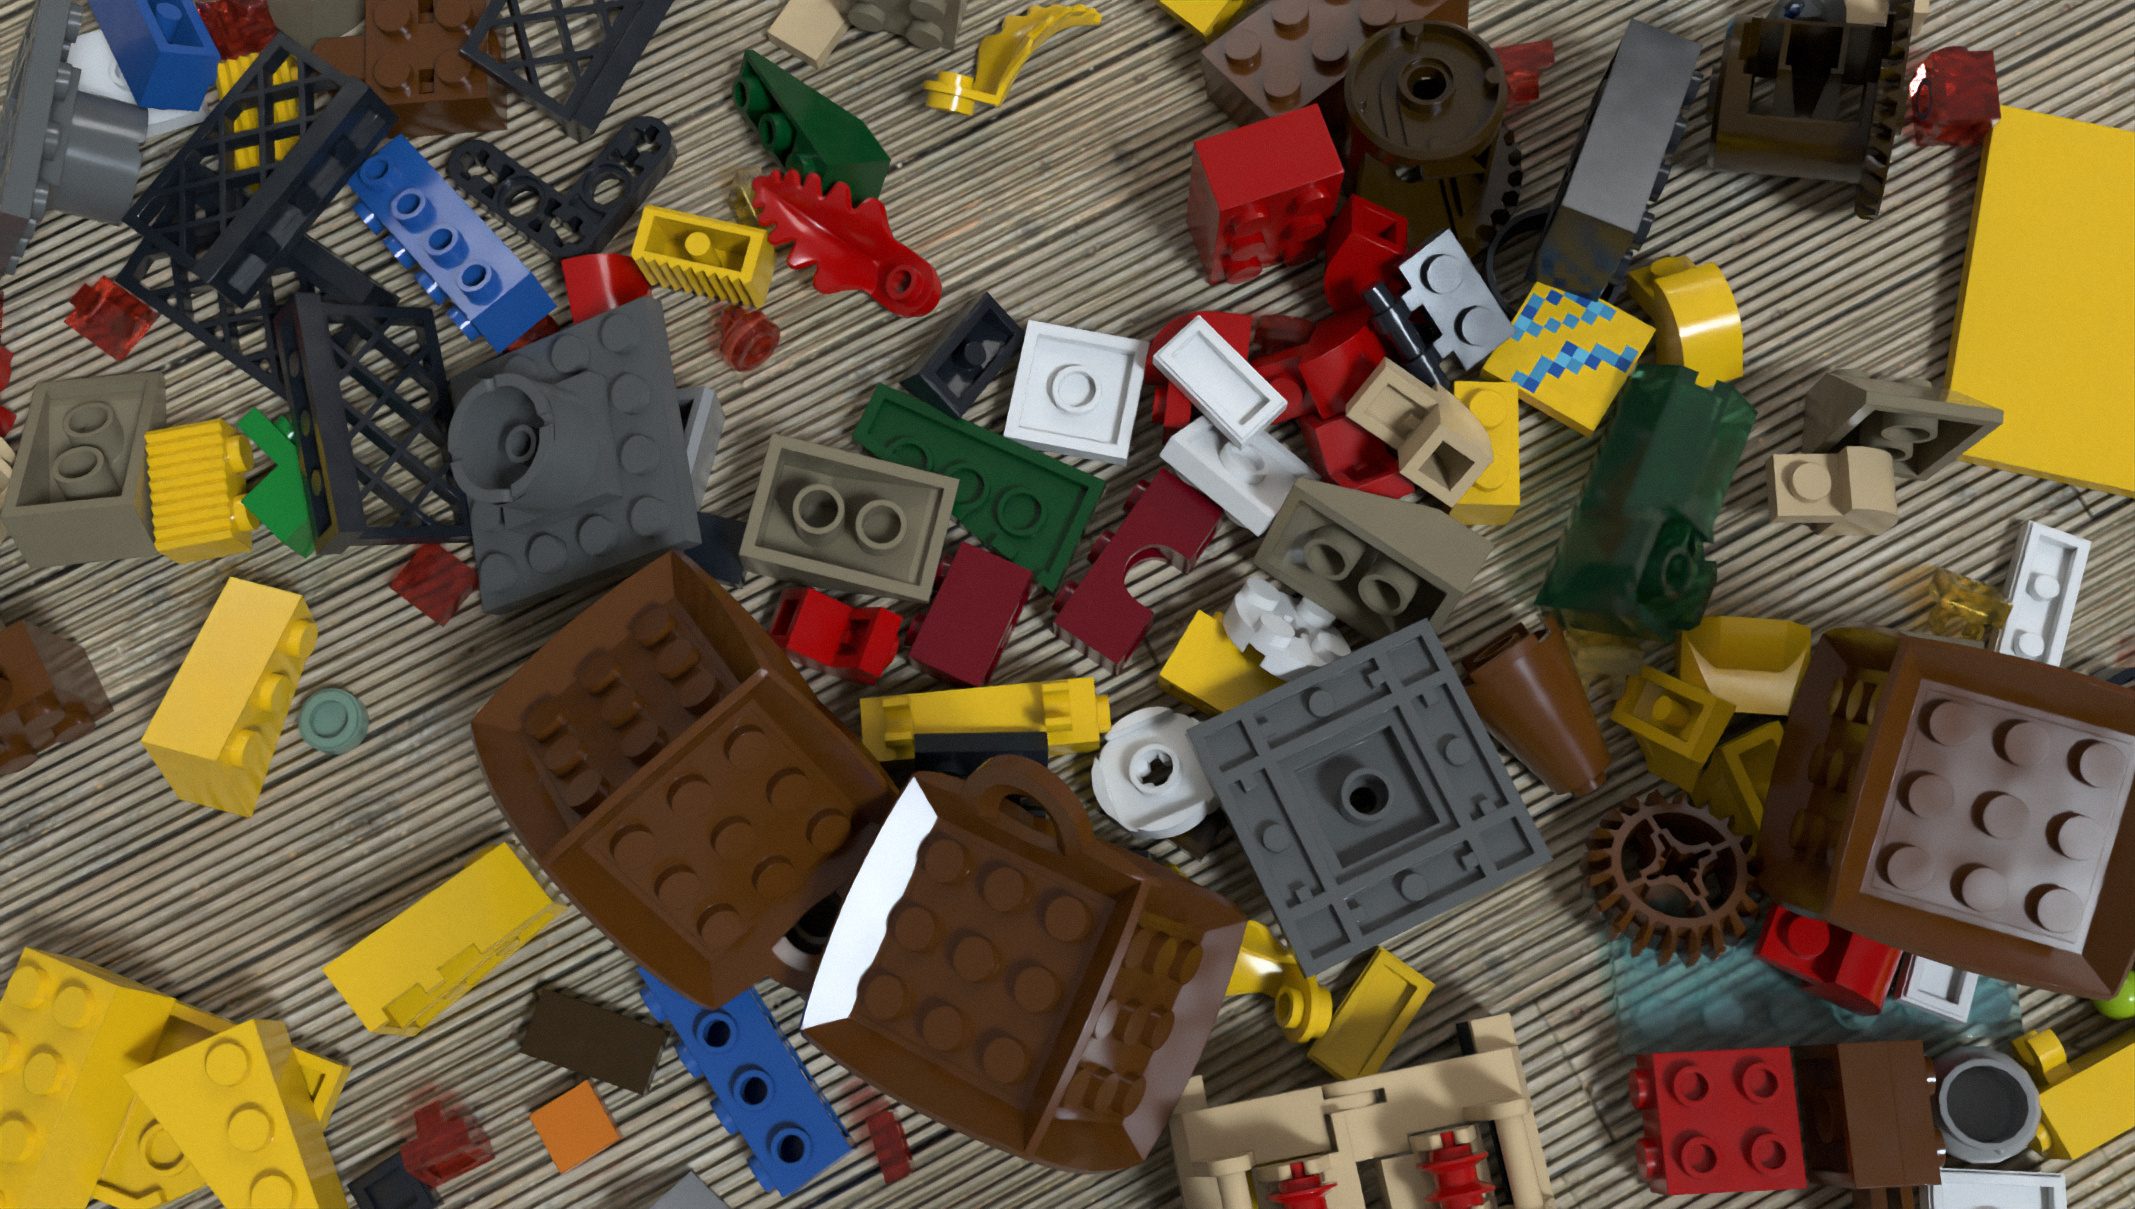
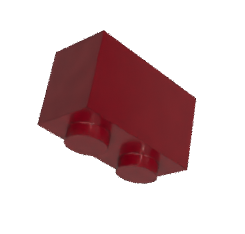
(970, 617)

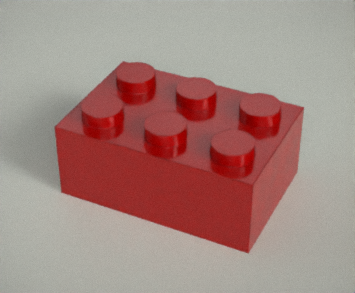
(1263, 195)

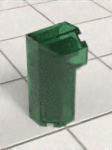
(1646, 507)

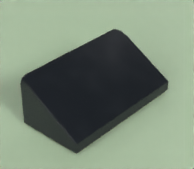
(964, 357)

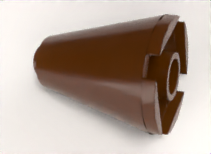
(1538, 706)

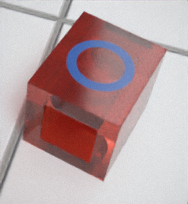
(1954, 97)

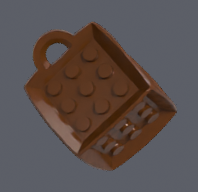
(682, 782)
(1959, 809)
(1021, 971)

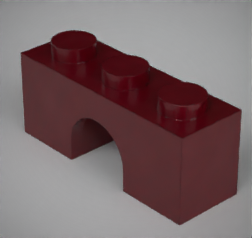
(1164, 524)

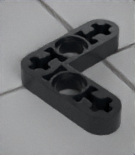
(577, 208)

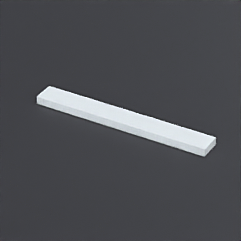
(2043, 593)

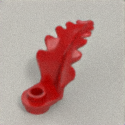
(846, 244)

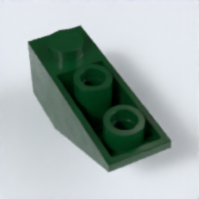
(808, 130)

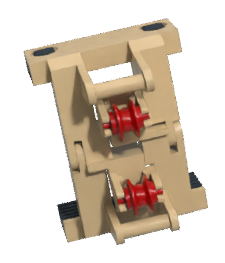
(1442, 1172)

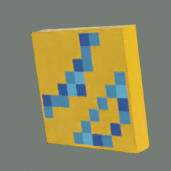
(1569, 355)

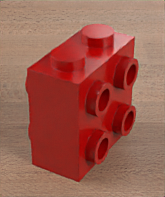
(1718, 1121)

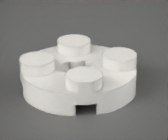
(1288, 631)
(1126, 758)

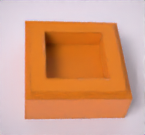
(576, 1126)

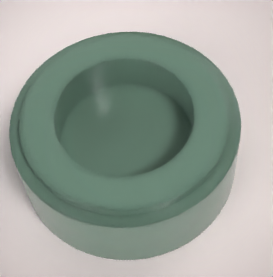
(333, 721)

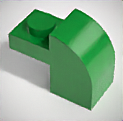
(280, 496)

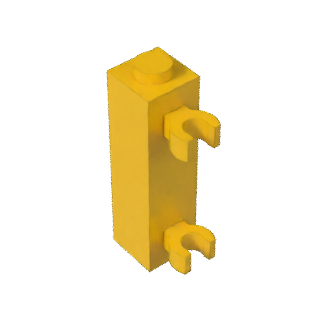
(1060, 708)
(2082, 1099)

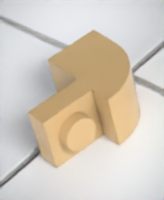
(1434, 432)
(1839, 492)

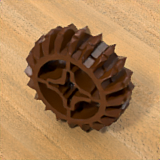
(1679, 845)

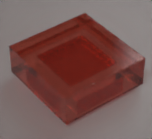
(435, 582)
(891, 1145)

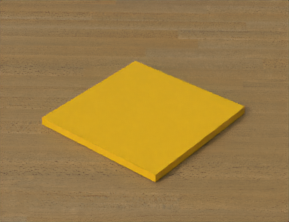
(2051, 301)

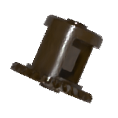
(1809, 70)
(1441, 123)

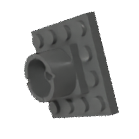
(59, 141)
(573, 458)
(1408, 741)

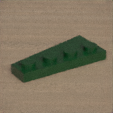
(1007, 493)

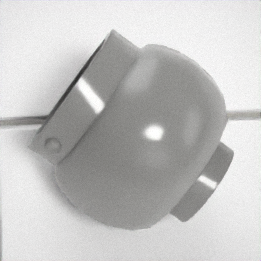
(1984, 1104)

